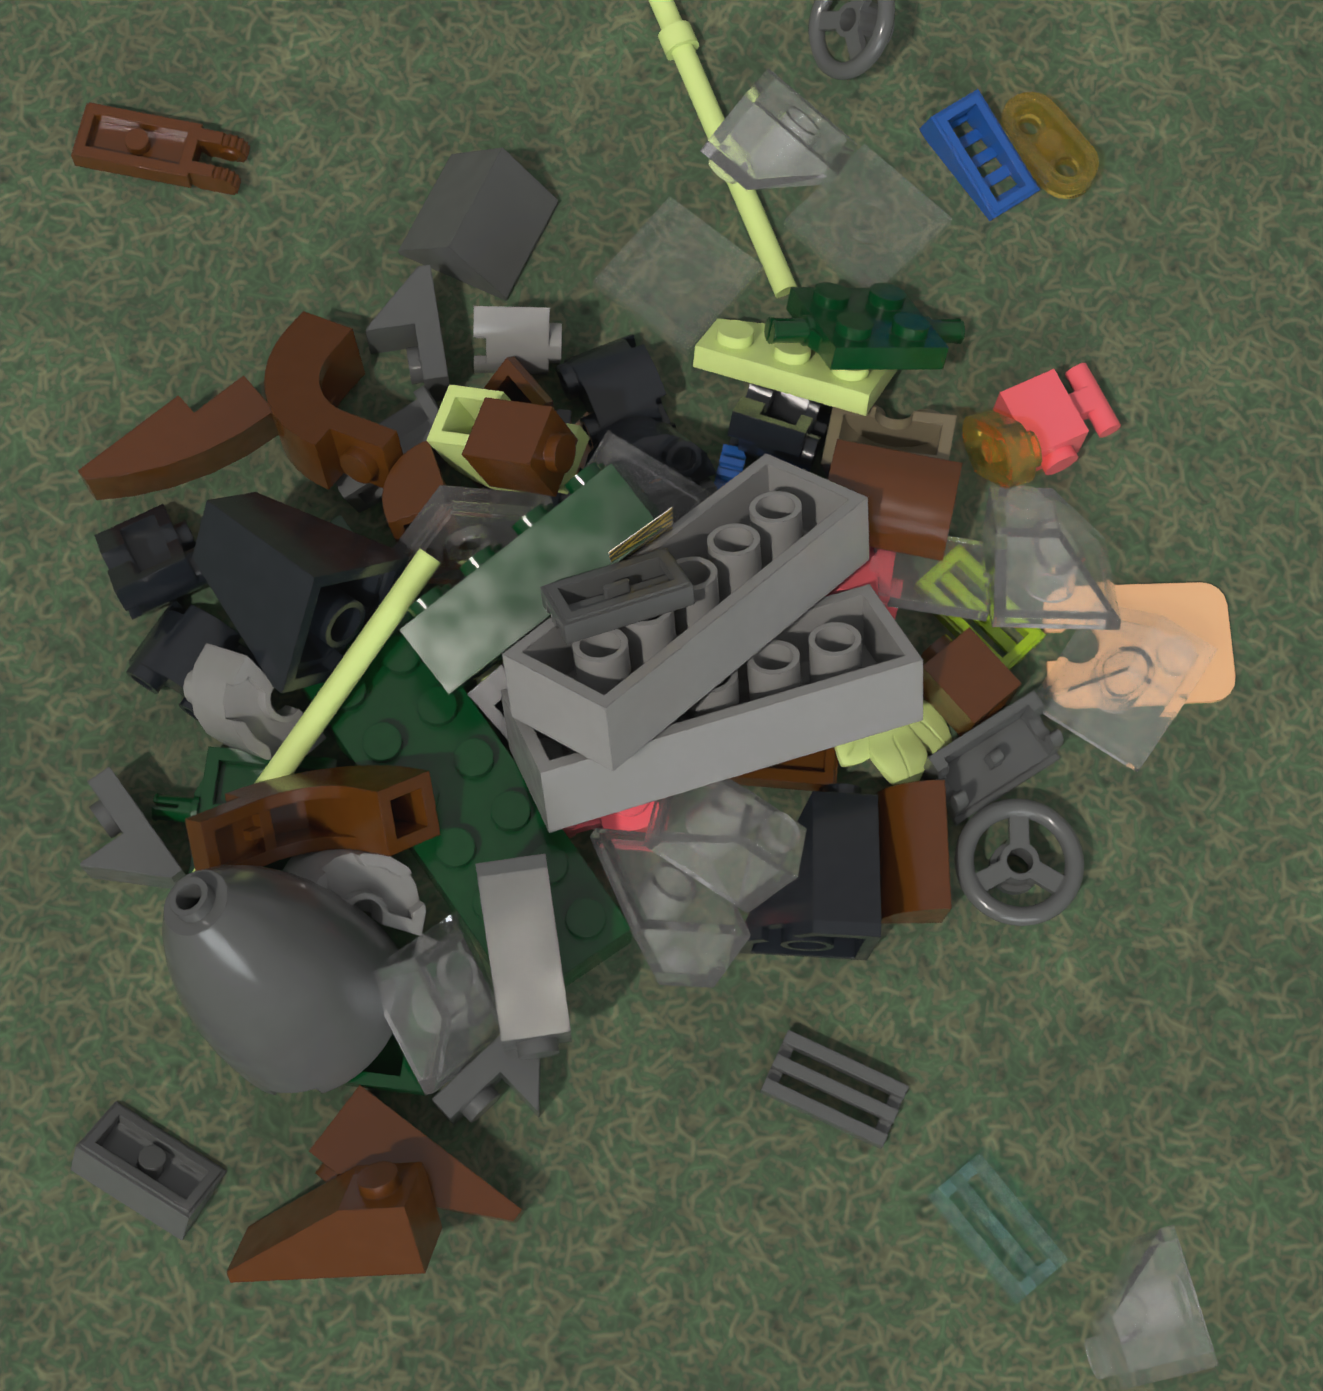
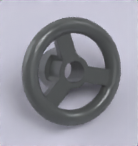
(864, 26)
(999, 875)

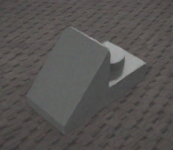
(413, 324)
(139, 852)
(473, 1088)

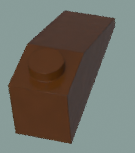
(372, 1132)
(355, 1225)

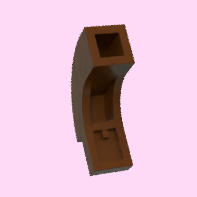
(304, 384)
(317, 810)

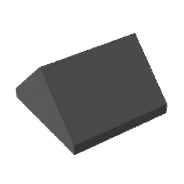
(481, 221)

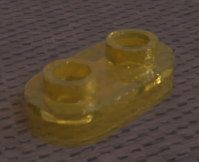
(1053, 145)
(1001, 448)

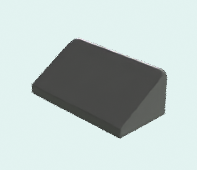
(147, 1169)

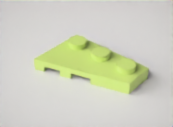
(742, 353)

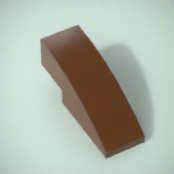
(182, 444)

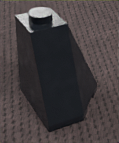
(292, 583)
(837, 893)

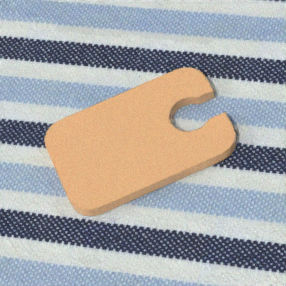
(1198, 609)

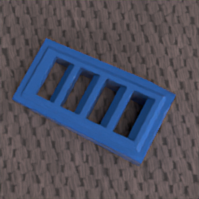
(951, 150)

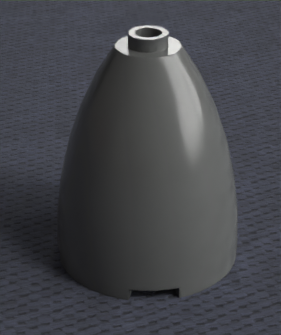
(277, 975)

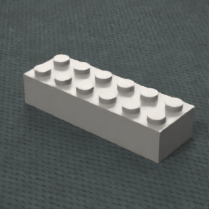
(756, 564)
(813, 687)

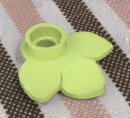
(900, 751)

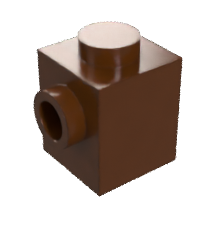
(520, 446)
(966, 681)

